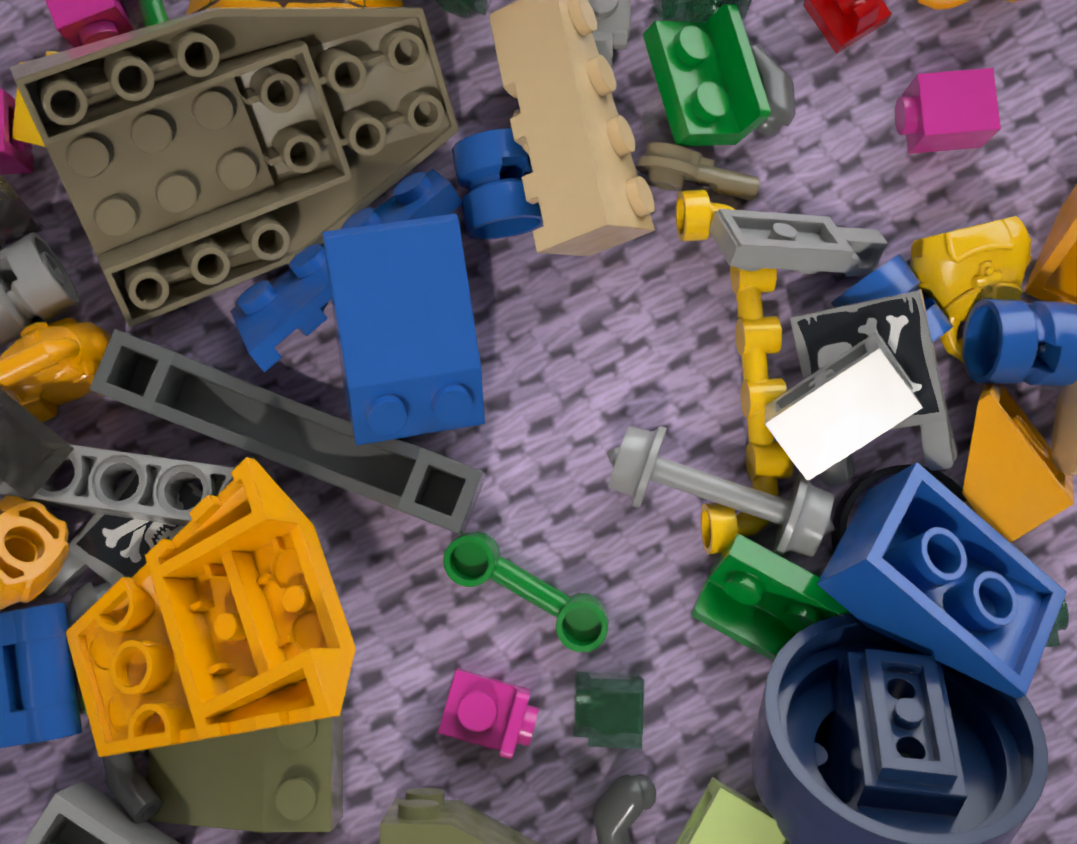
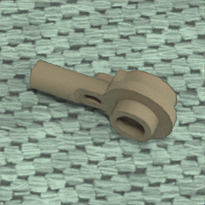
(672, 164)

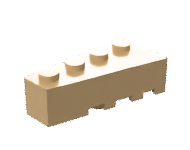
(570, 128)

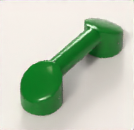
(580, 617)

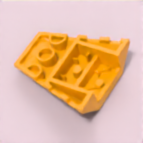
(217, 629)

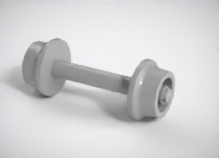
(801, 518)

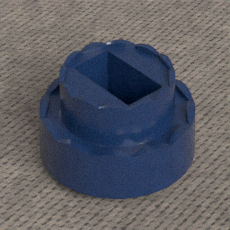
(890, 745)

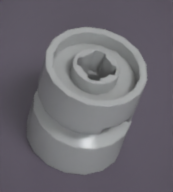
(31, 286)

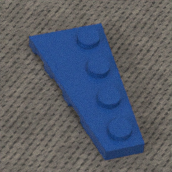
(299, 296)

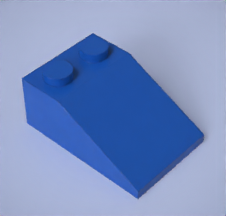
(404, 328)
(943, 582)

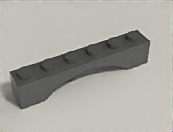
(287, 432)

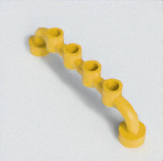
(754, 340)

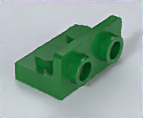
(707, 78)
(761, 598)

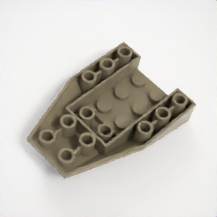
(233, 138)

